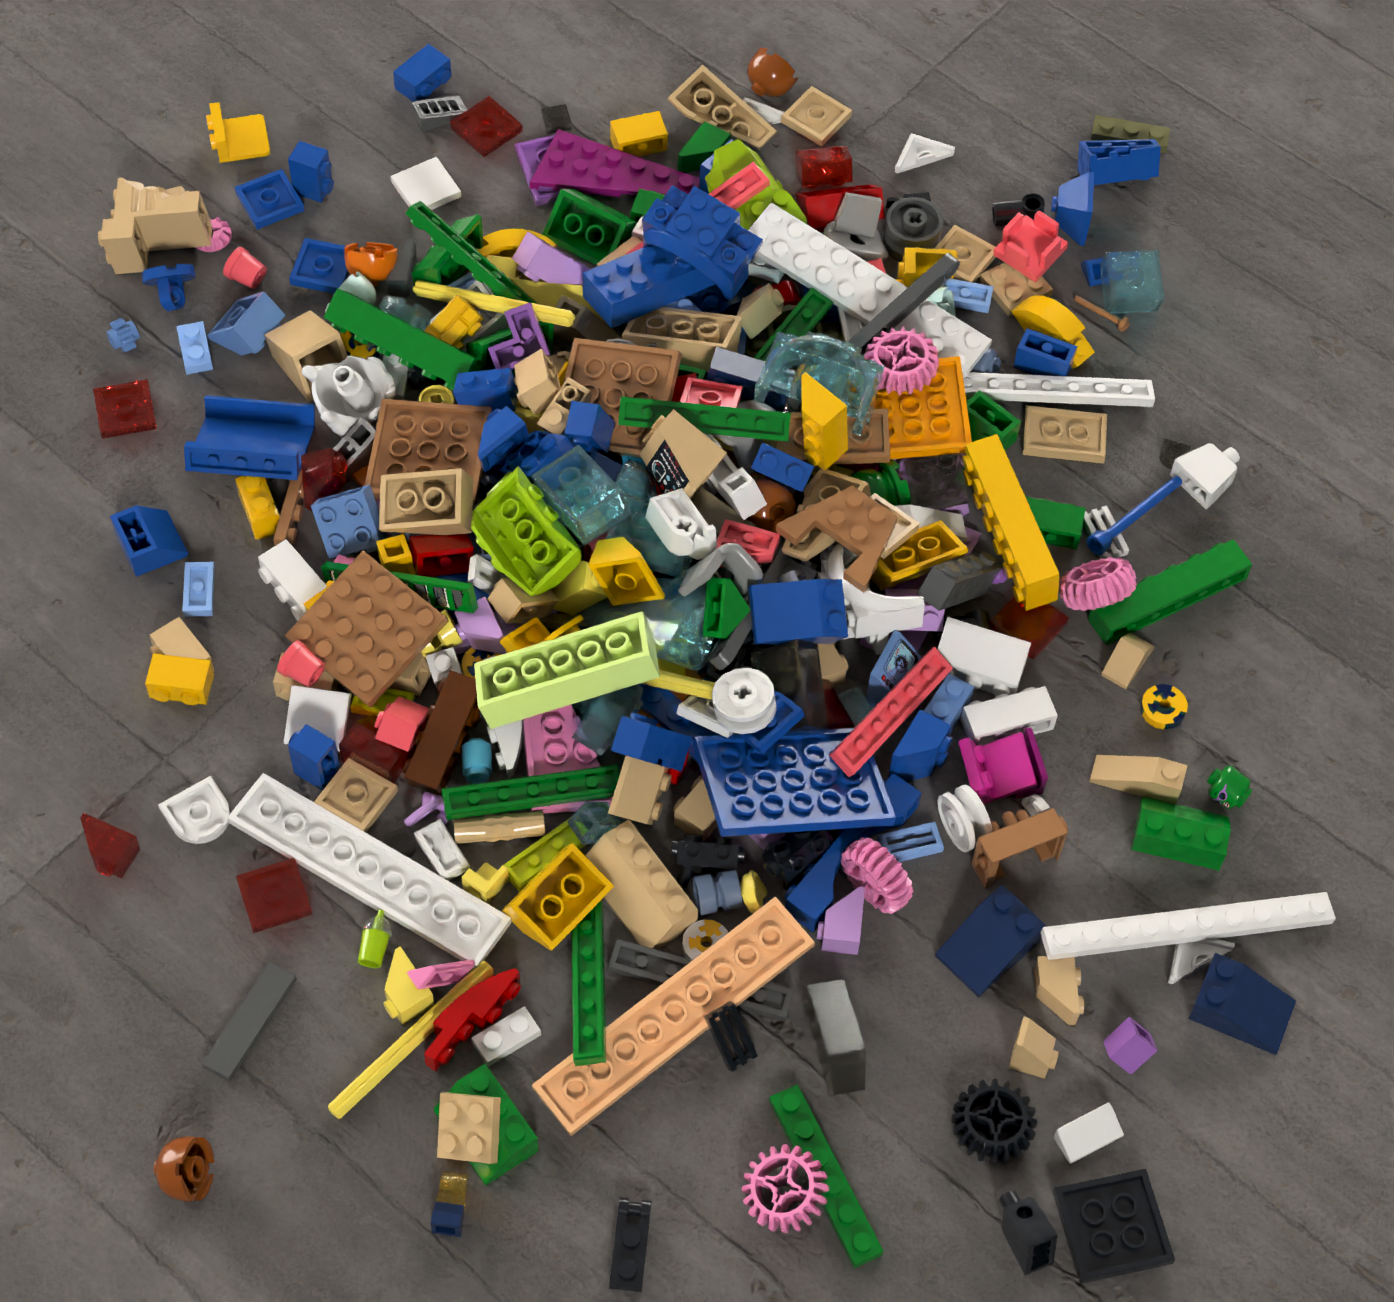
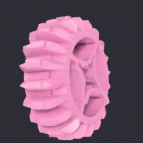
(907, 358)
(1097, 584)
(879, 872)
(788, 1175)

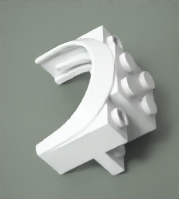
(868, 612)

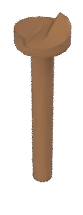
(1123, 323)

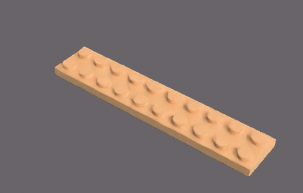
(675, 1014)

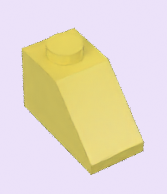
(402, 996)

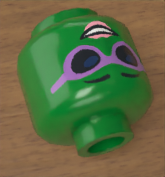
(1229, 787)

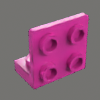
(998, 767)

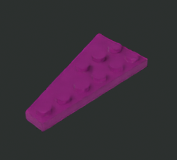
(602, 170)

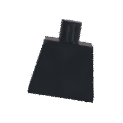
(1028, 1232)

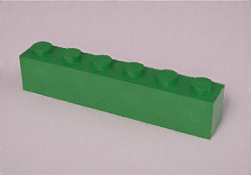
(399, 338)
(1172, 591)

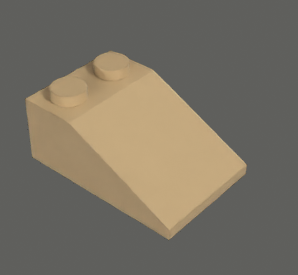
(426, 502)

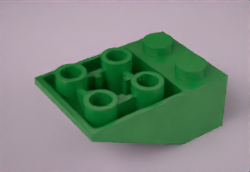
(989, 418)

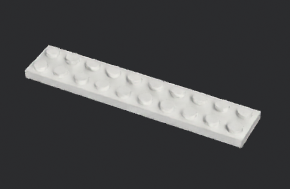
(857, 284)
(369, 870)

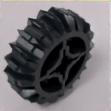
(1018, 1119)

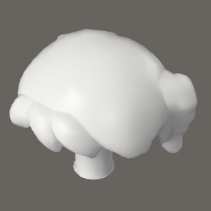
(350, 391)

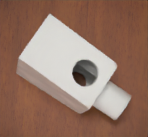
(1206, 472)

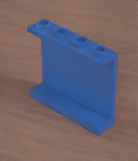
(251, 438)

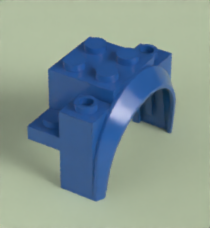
(703, 235)

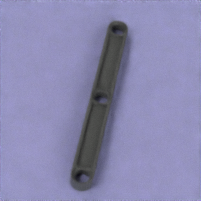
(900, 307)
(727, 648)

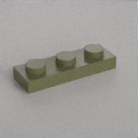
(1118, 129)

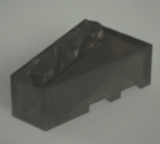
(837, 1036)

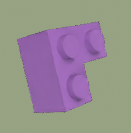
(526, 338)

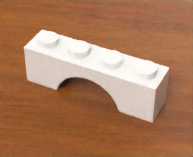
(736, 487)

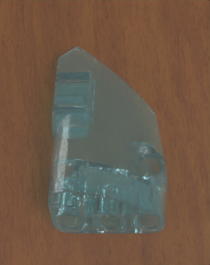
(673, 620)

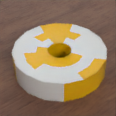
(699, 932)

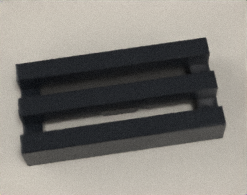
(742, 1057)

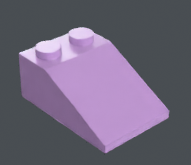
(545, 262)

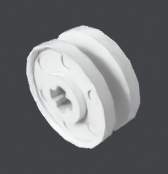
(744, 700)
(964, 817)

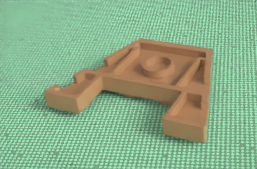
(853, 522)

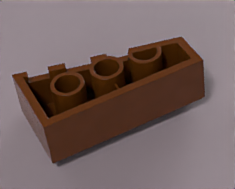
(444, 734)

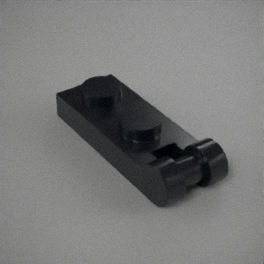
(630, 1246)

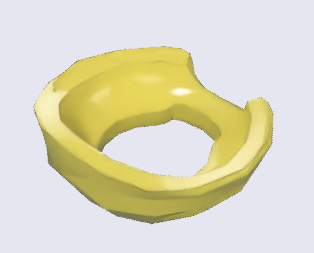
(752, 891)

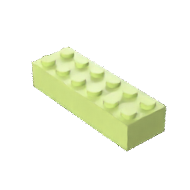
(566, 670)

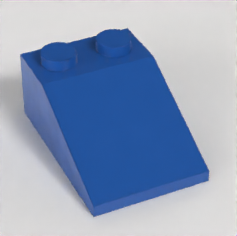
(799, 611)

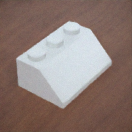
(984, 656)

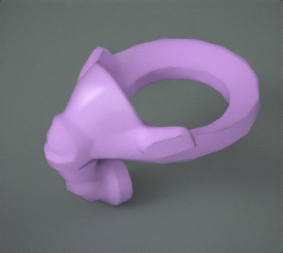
(429, 804)

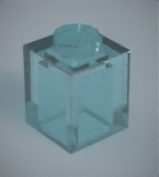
(592, 822)

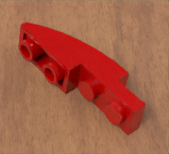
(476, 1006)

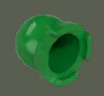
(886, 483)

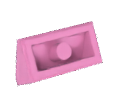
(440, 974)

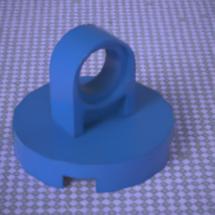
(169, 283)

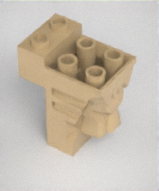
(152, 221)

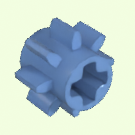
(123, 335)

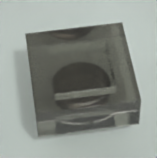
(556, 118)

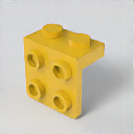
(237, 137)
(917, 262)
(535, 632)

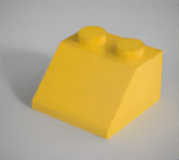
(623, 572)

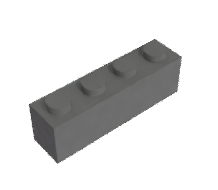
(959, 580)

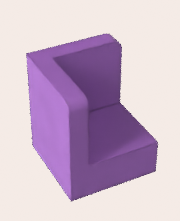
(1130, 1045)

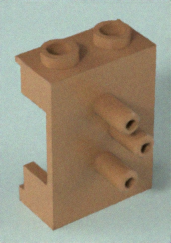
(1041, 832)

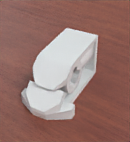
(681, 525)

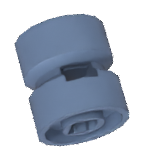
(717, 892)

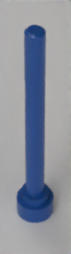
(1101, 540)

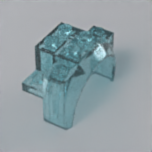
(828, 361)

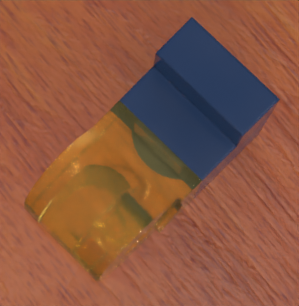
(450, 1204)

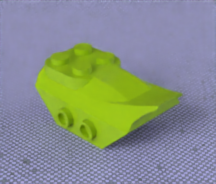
(731, 160)
(524, 535)

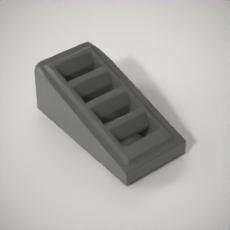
(425, 111)
(400, 278)

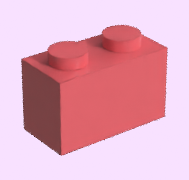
(401, 723)

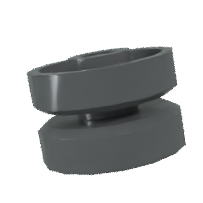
(912, 224)

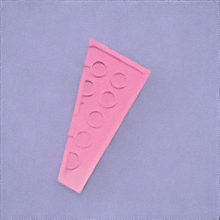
(553, 750)

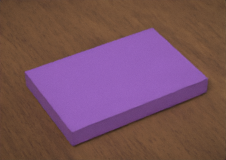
(529, 156)

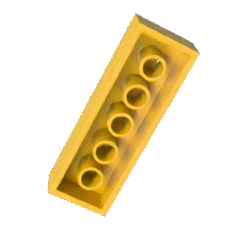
(1011, 523)

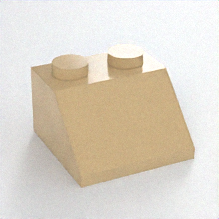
(640, 791)

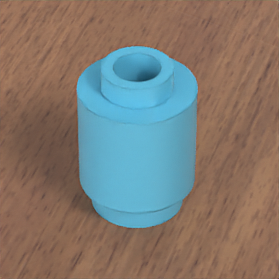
(476, 760)

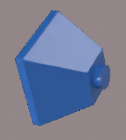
(1075, 206)
(500, 437)

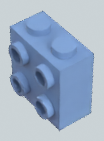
(348, 522)

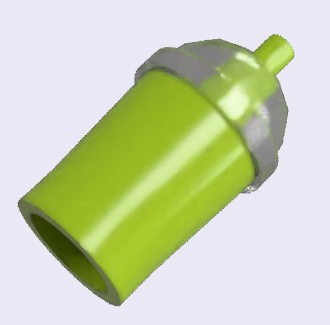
(374, 941)

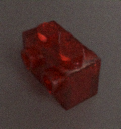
(824, 166)

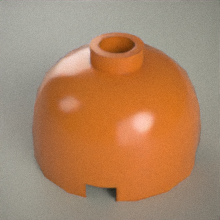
(372, 260)

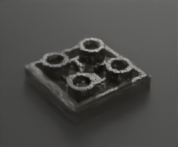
(936, 481)

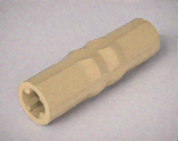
(499, 827)

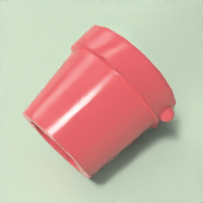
(244, 268)
(301, 664)

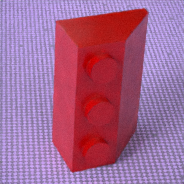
(822, 205)

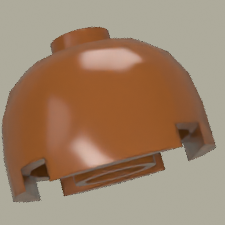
(770, 74)
(779, 505)
(184, 1168)

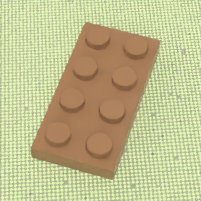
(868, 448)

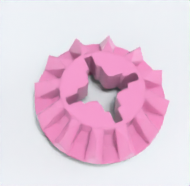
(221, 236)

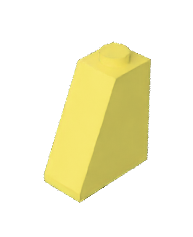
(578, 590)

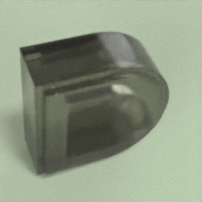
(1172, 450)
(401, 841)

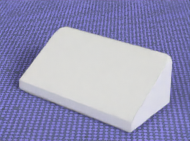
(1088, 1133)

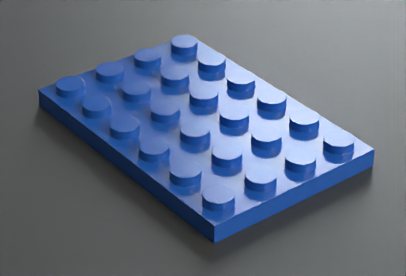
(789, 785)

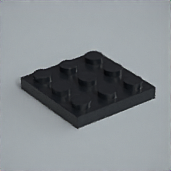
(1113, 1226)

